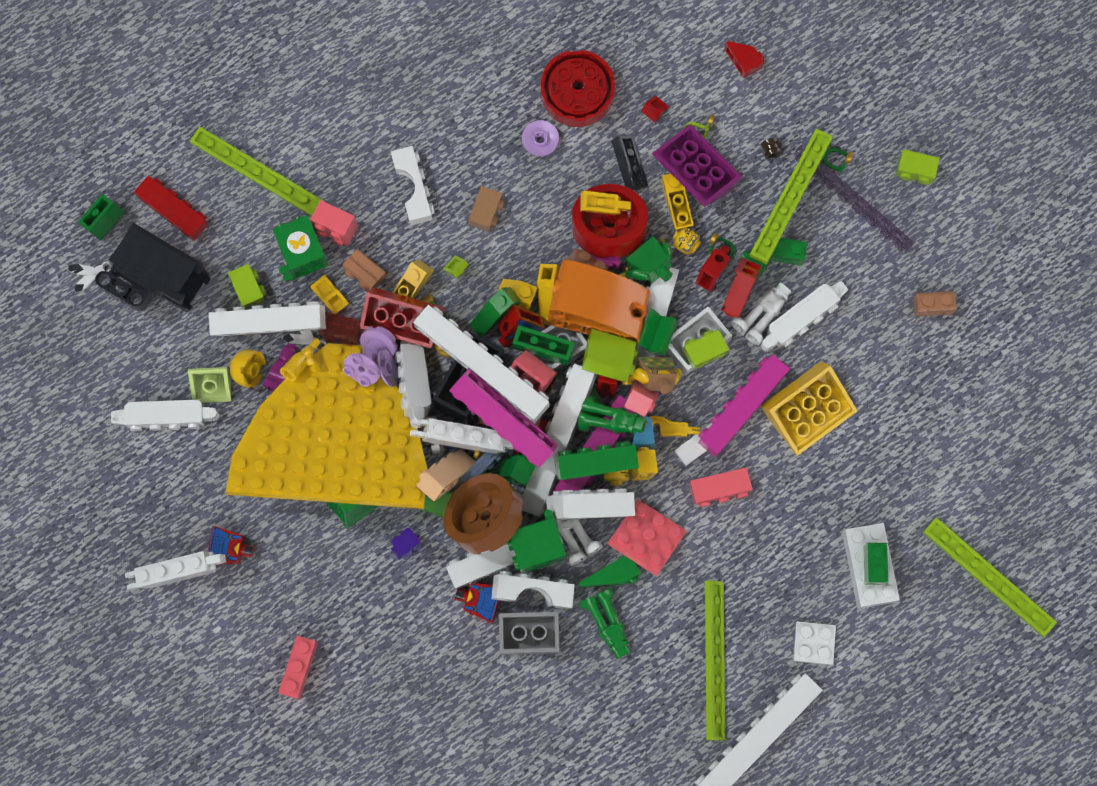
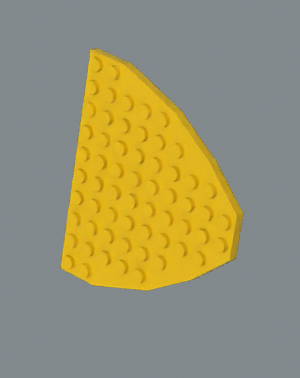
(330, 441)

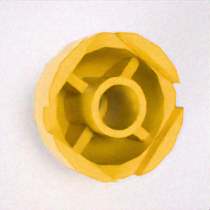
(246, 367)

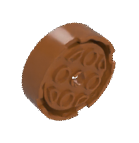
(475, 499)

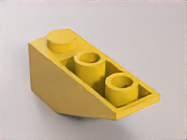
(677, 202)
(414, 279)
(545, 284)

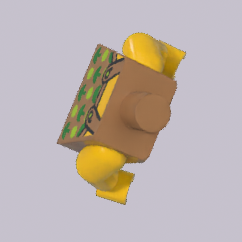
(655, 374)

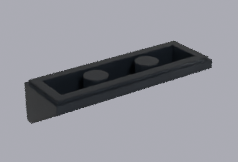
(627, 163)

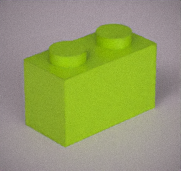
(917, 167)
(247, 287)
(705, 349)

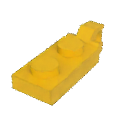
(603, 203)

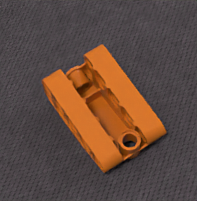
(597, 300)

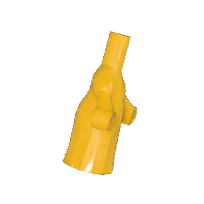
(299, 361)

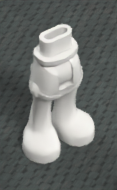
(771, 304)
(591, 547)

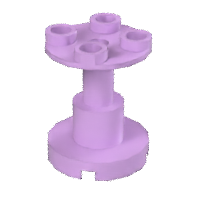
(363, 366)

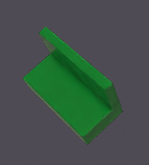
(657, 333)

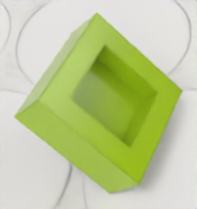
(455, 266)

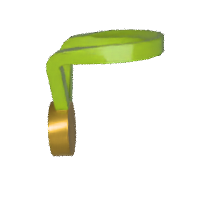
(709, 124)

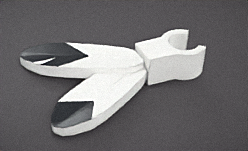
(89, 272)
(304, 339)

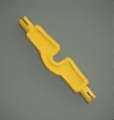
(673, 429)

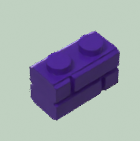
(406, 544)

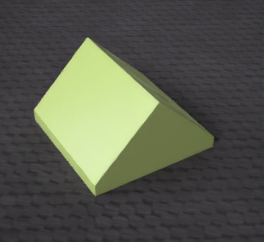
(210, 384)

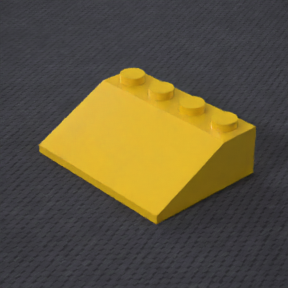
(809, 407)

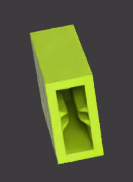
(609, 356)

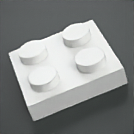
(814, 643)

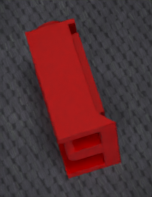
(741, 287)

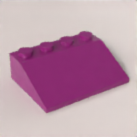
(697, 166)

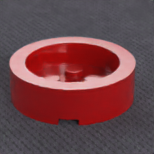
(575, 106)
(628, 228)

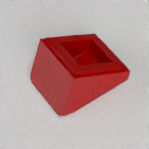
(654, 108)

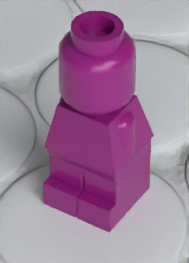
(274, 377)

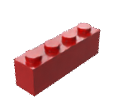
(171, 208)

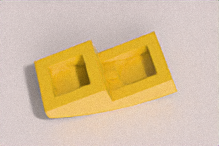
(329, 295)

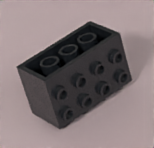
(444, 399)

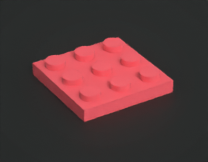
(647, 538)

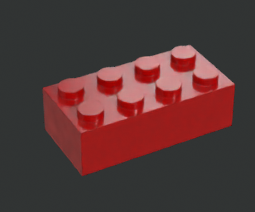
(396, 315)

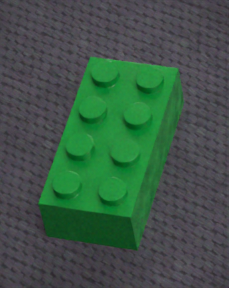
(595, 462)

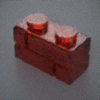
(341, 329)

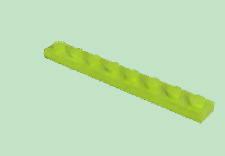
(255, 171)
(791, 196)
(989, 577)
(715, 660)

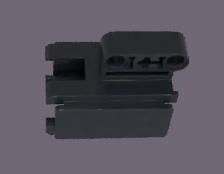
(152, 270)

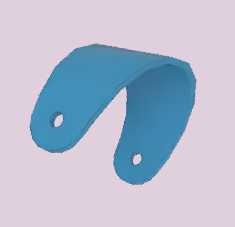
(646, 438)

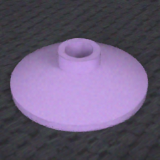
(537, 130)
(387, 367)

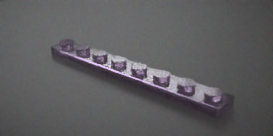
(860, 205)

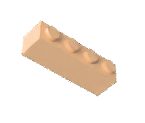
(445, 474)

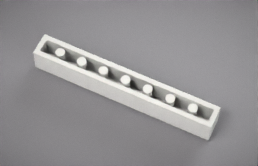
(487, 367)
(562, 432)
(762, 734)

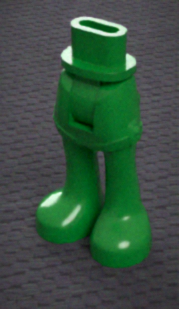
(622, 421)
(613, 633)

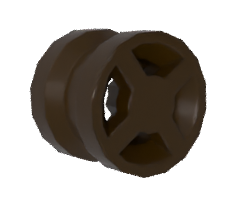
(771, 148)

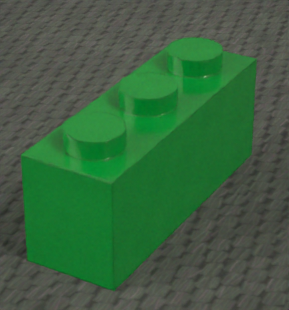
(543, 345)

